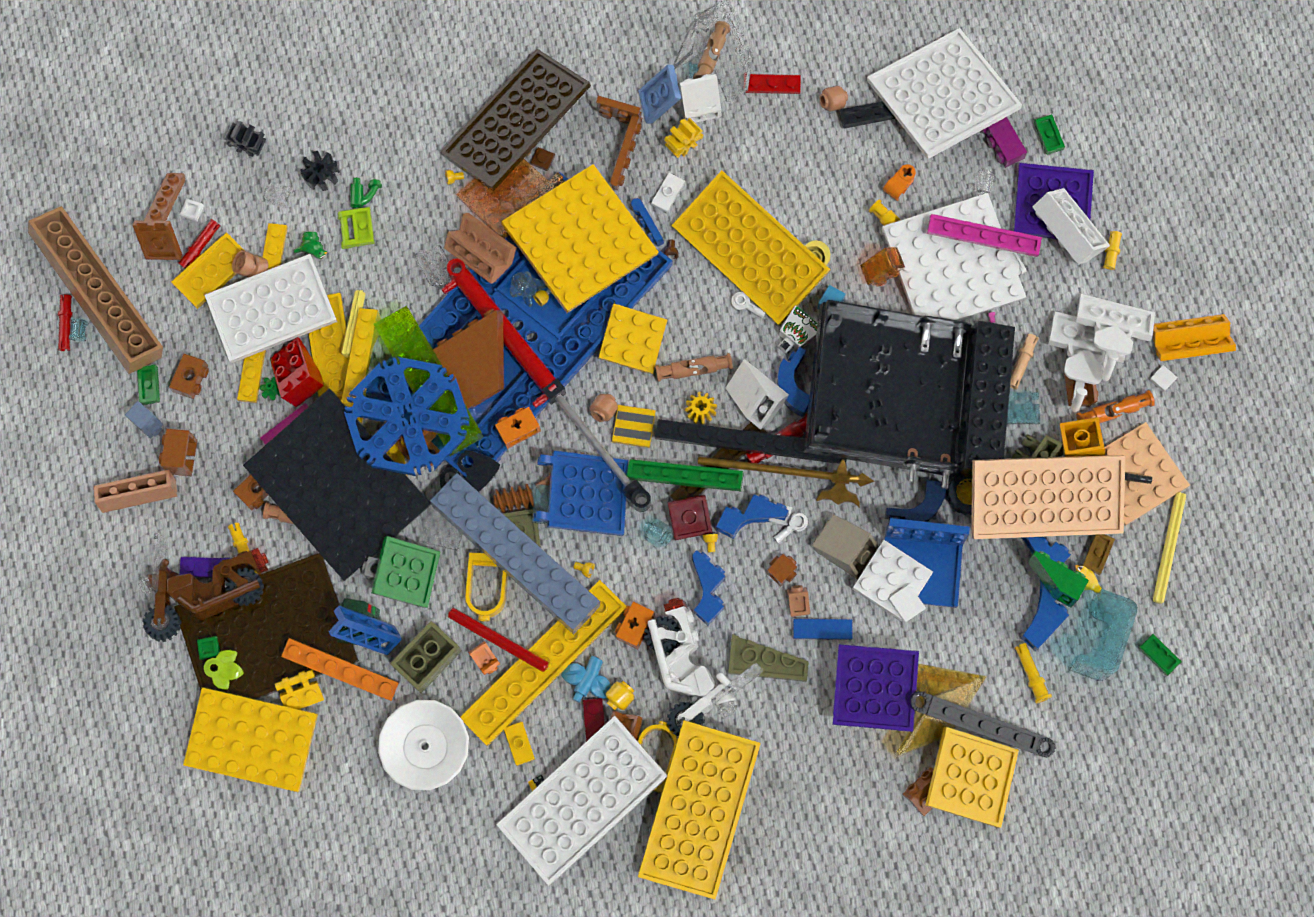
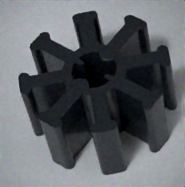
(245, 139)
(327, 166)

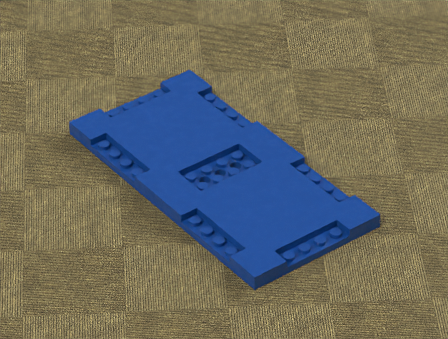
(562, 342)

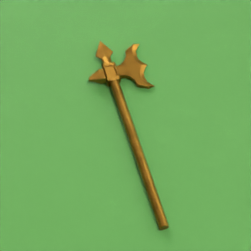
(840, 477)

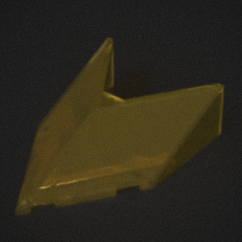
(945, 684)

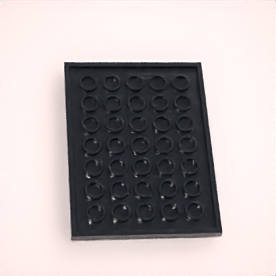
(330, 490)

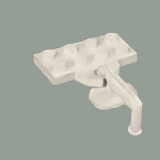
(1114, 327)
(1084, 357)

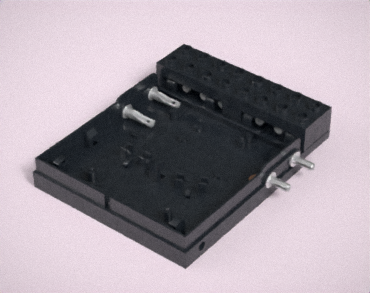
(935, 397)

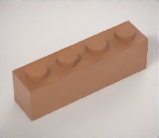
(135, 491)

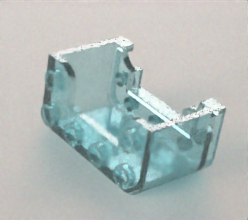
(1119, 617)

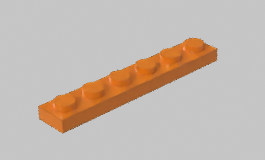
(340, 669)

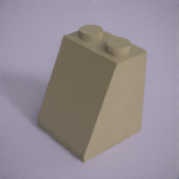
(845, 545)

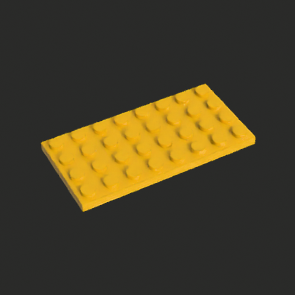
(751, 247)
(699, 809)

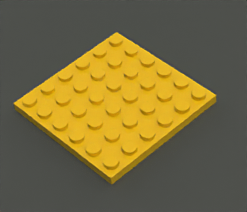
(579, 238)

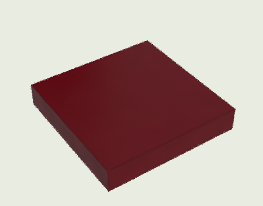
(690, 517)

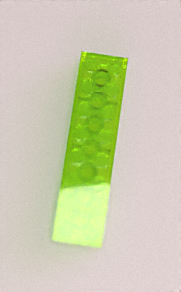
(406, 340)

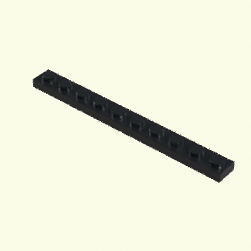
(736, 440)

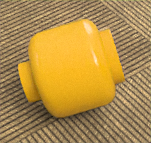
(620, 695)

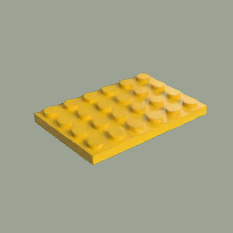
(250, 739)

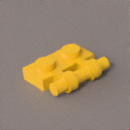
(302, 696)

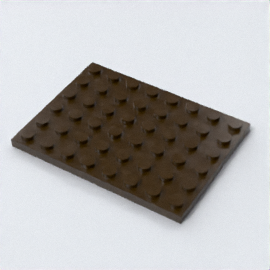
(294, 605)

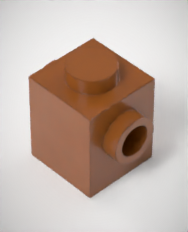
(782, 569)

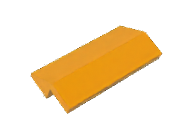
(1192, 337)

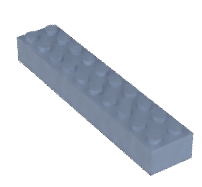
(515, 553)

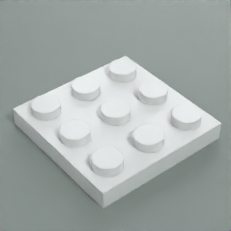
(889, 573)

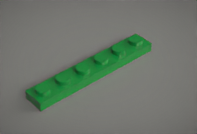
(685, 475)

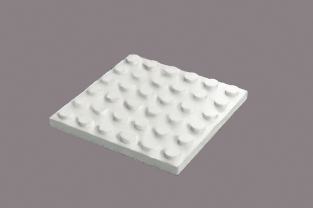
(944, 93)
(951, 275)

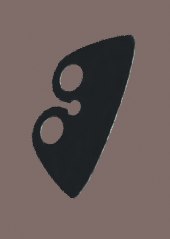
(479, 474)

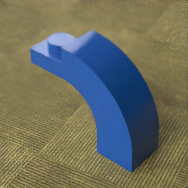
(797, 399)

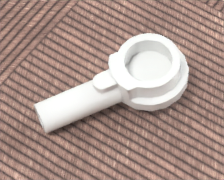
(742, 302)
(797, 523)

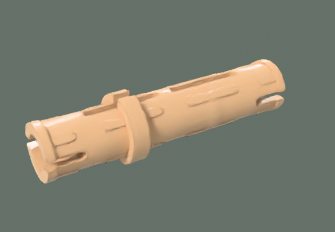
(1025, 354)

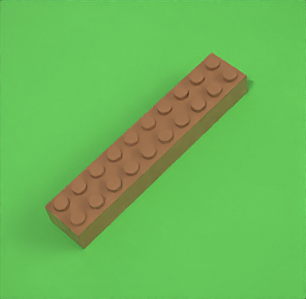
(95, 289)

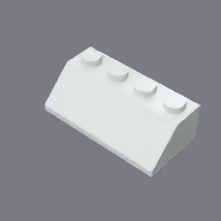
(1070, 226)

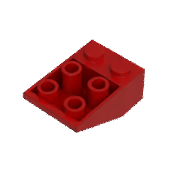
(296, 373)

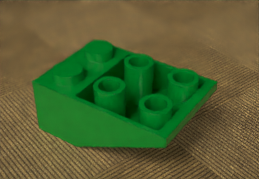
(1059, 580)

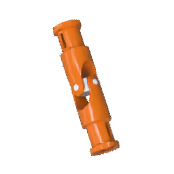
(1128, 405)

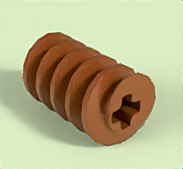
(513, 498)

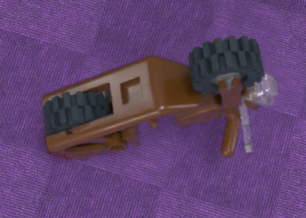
(199, 598)

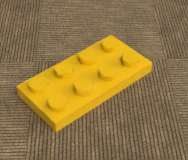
(208, 271)

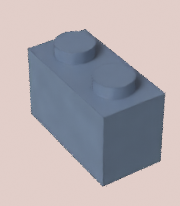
(144, 420)

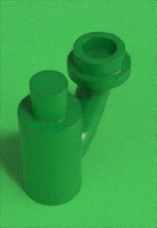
(357, 199)

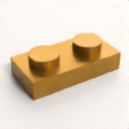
(1098, 553)

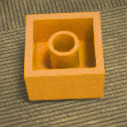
(1082, 438)

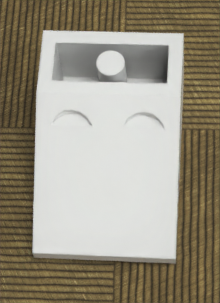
(700, 98)
(755, 394)

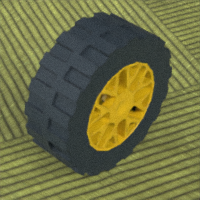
(960, 494)

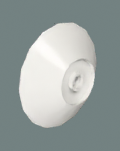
(403, 740)

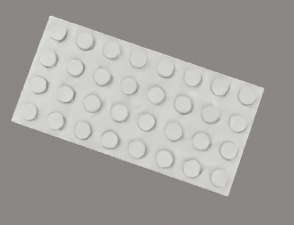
(582, 800)

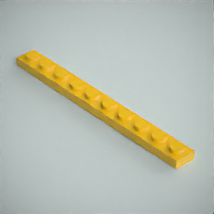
(254, 364)

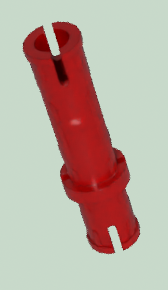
(199, 244)
(64, 322)

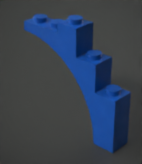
(1049, 613)

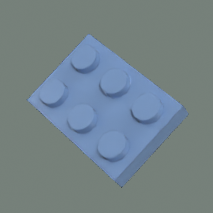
(659, 94)

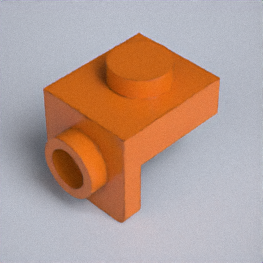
(484, 658)

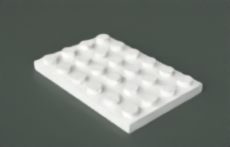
(270, 308)

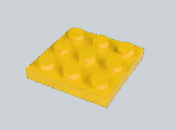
(632, 339)

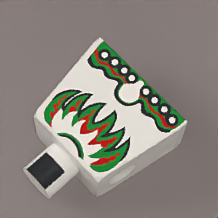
(797, 330)

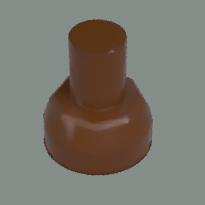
(671, 250)

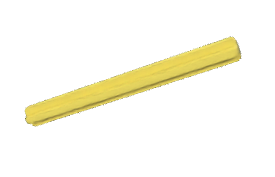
(1169, 548)

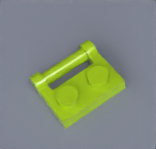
(362, 227)

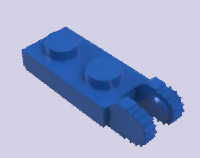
(646, 221)

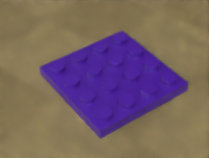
(1036, 181)
(875, 687)

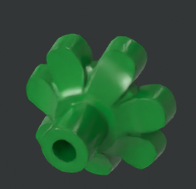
(270, 388)

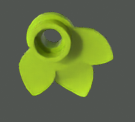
(226, 670)

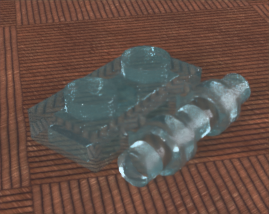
(1023, 413)

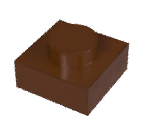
(543, 159)

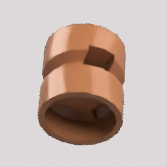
(248, 264)

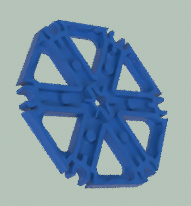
(393, 428)

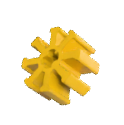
(683, 137)

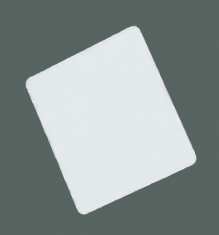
(907, 603)

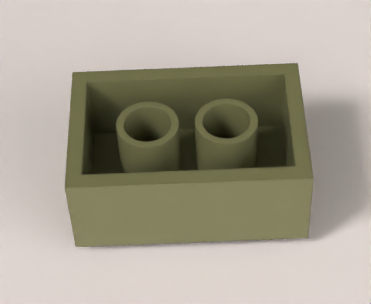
(426, 657)

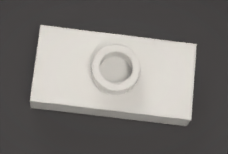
(668, 192)

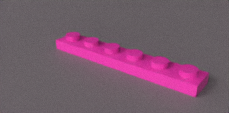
(984, 235)

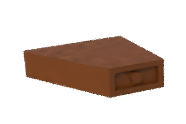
(476, 358)

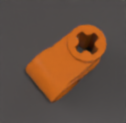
(898, 183)

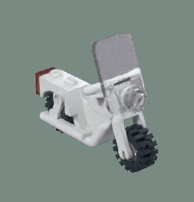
(686, 678)

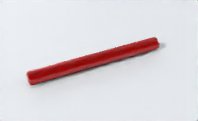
(498, 640)

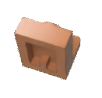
(798, 601)

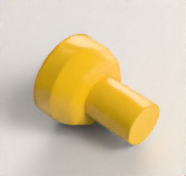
(453, 176)
(710, 540)
(584, 568)

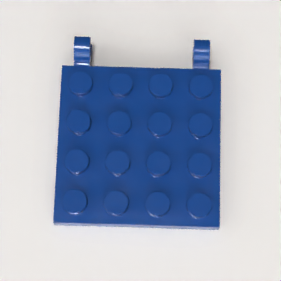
(584, 494)

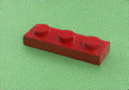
(774, 84)

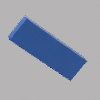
(823, 629)

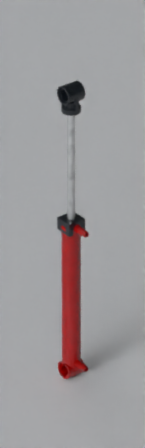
(539, 373)

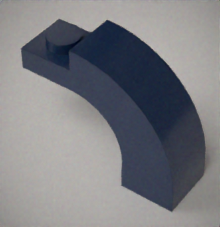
(926, 510)

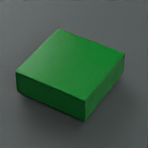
(208, 647)

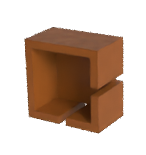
(176, 446)

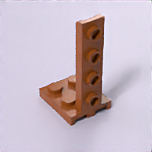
(626, 114)
(154, 232)

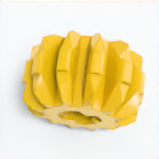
(707, 404)

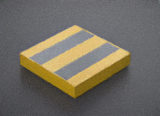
(633, 426)

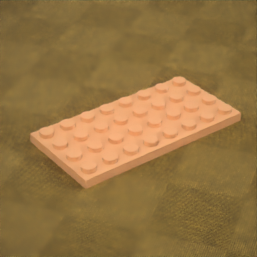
(1048, 496)

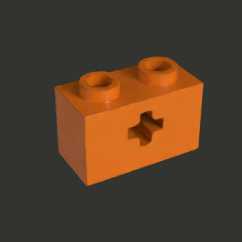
(512, 435)
(634, 636)

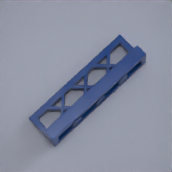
(369, 627)

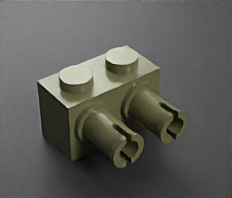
(1046, 449)

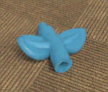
(587, 679)

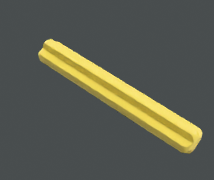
(358, 301)

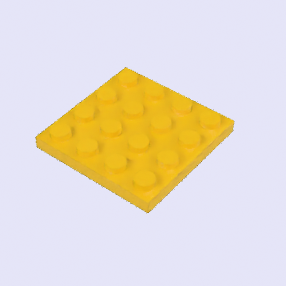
(972, 777)

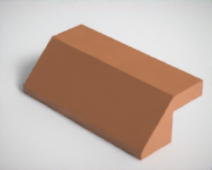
(480, 248)

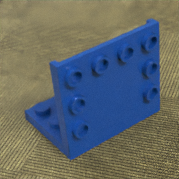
(936, 548)

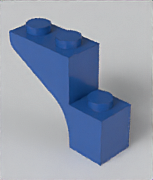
(758, 511)
(710, 579)

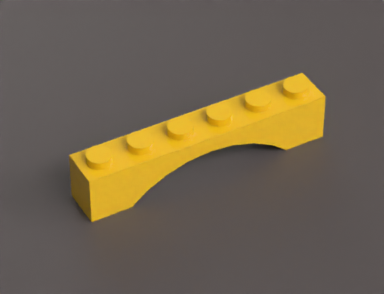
(361, 352)

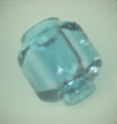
(657, 533)

